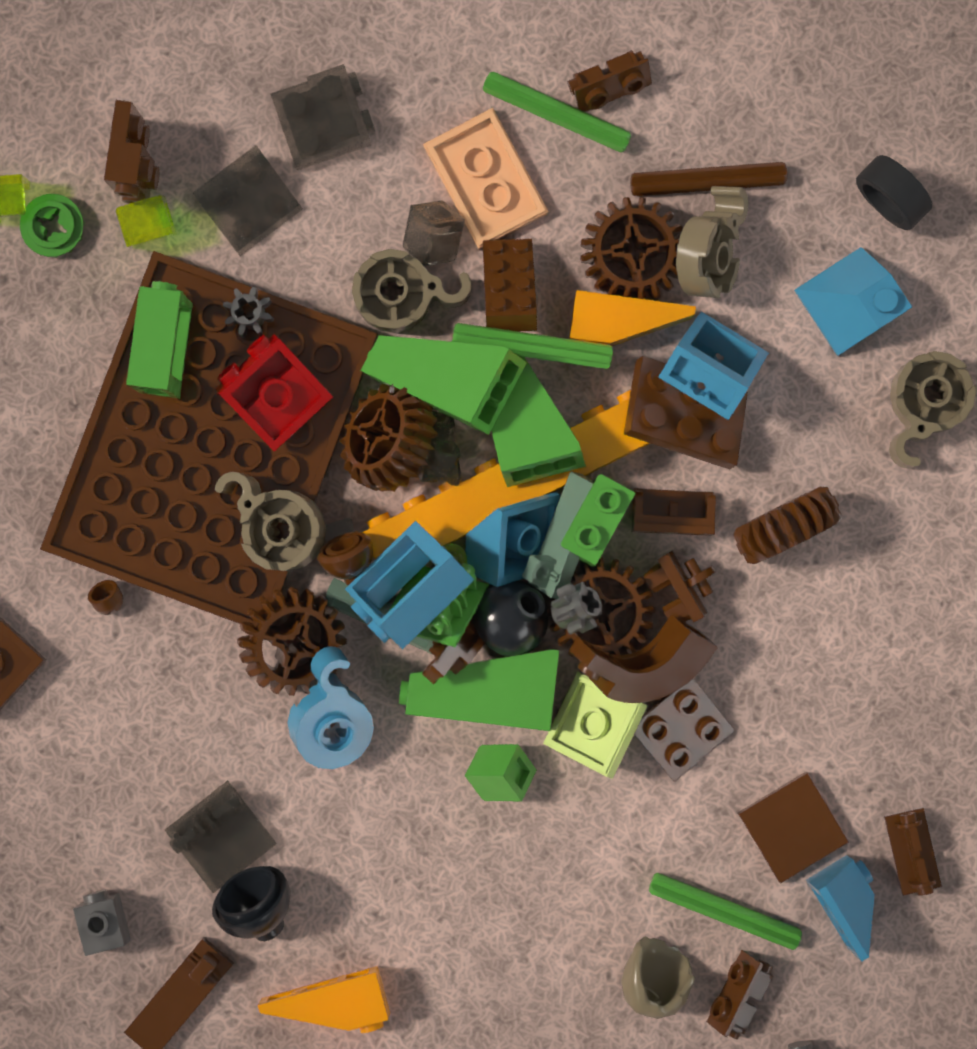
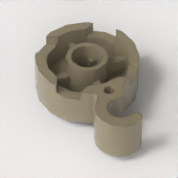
(706, 245)
(419, 291)
(919, 414)
(260, 519)

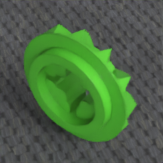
(46, 208)

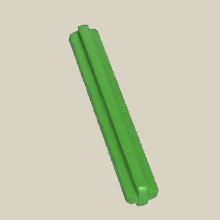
(556, 112)
(537, 345)
(725, 911)

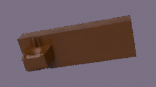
(179, 996)

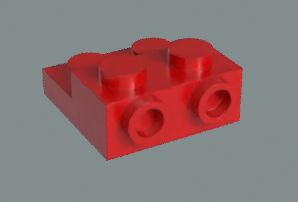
(272, 391)

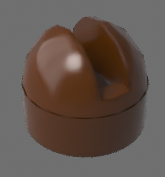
(106, 605)

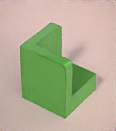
(500, 772)

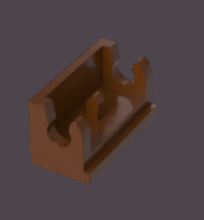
(673, 512)

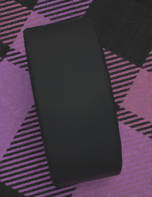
(894, 192)

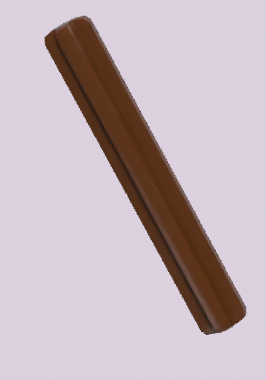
(704, 178)

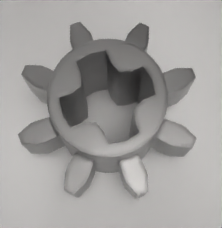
(237, 311)
(576, 608)

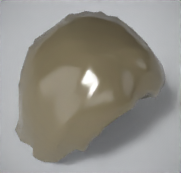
(656, 979)

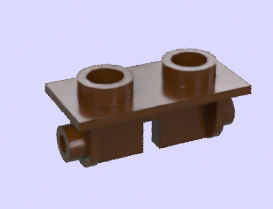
(627, 76)
(913, 852)
(730, 1011)

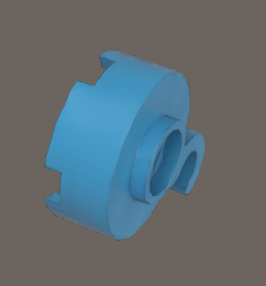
(329, 704)

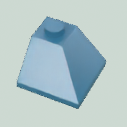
(852, 300)
(507, 537)
(847, 901)

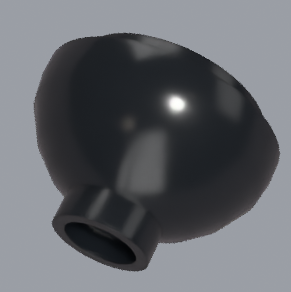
(511, 618)
(253, 903)

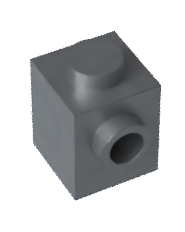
(101, 922)

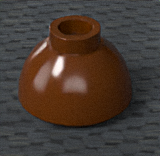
(346, 555)

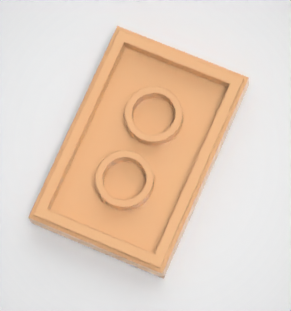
(485, 178)

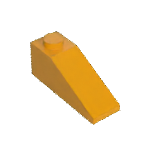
(621, 319)
(338, 1003)

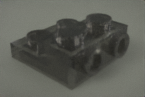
(323, 117)

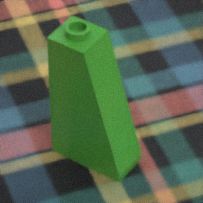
(452, 377)
(533, 435)
(490, 691)

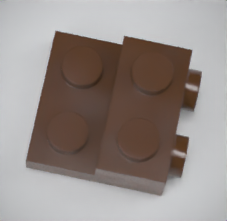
(128, 164)

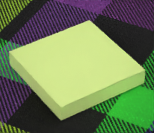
(594, 727)

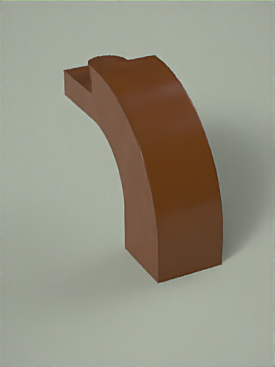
(651, 672)

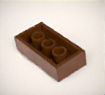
(510, 284)

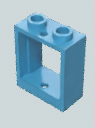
(724, 379)
(392, 571)

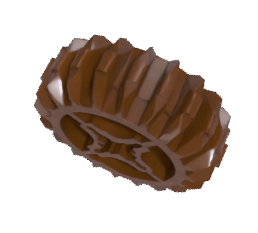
(615, 255)
(388, 438)
(787, 525)
(633, 599)
(296, 625)

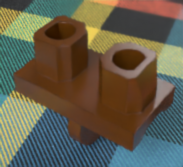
(669, 572)

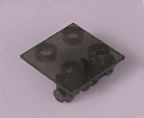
(247, 200)
(220, 836)

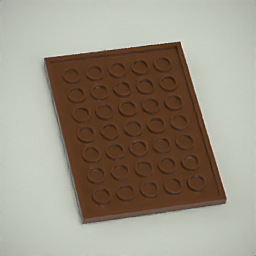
(149, 464)

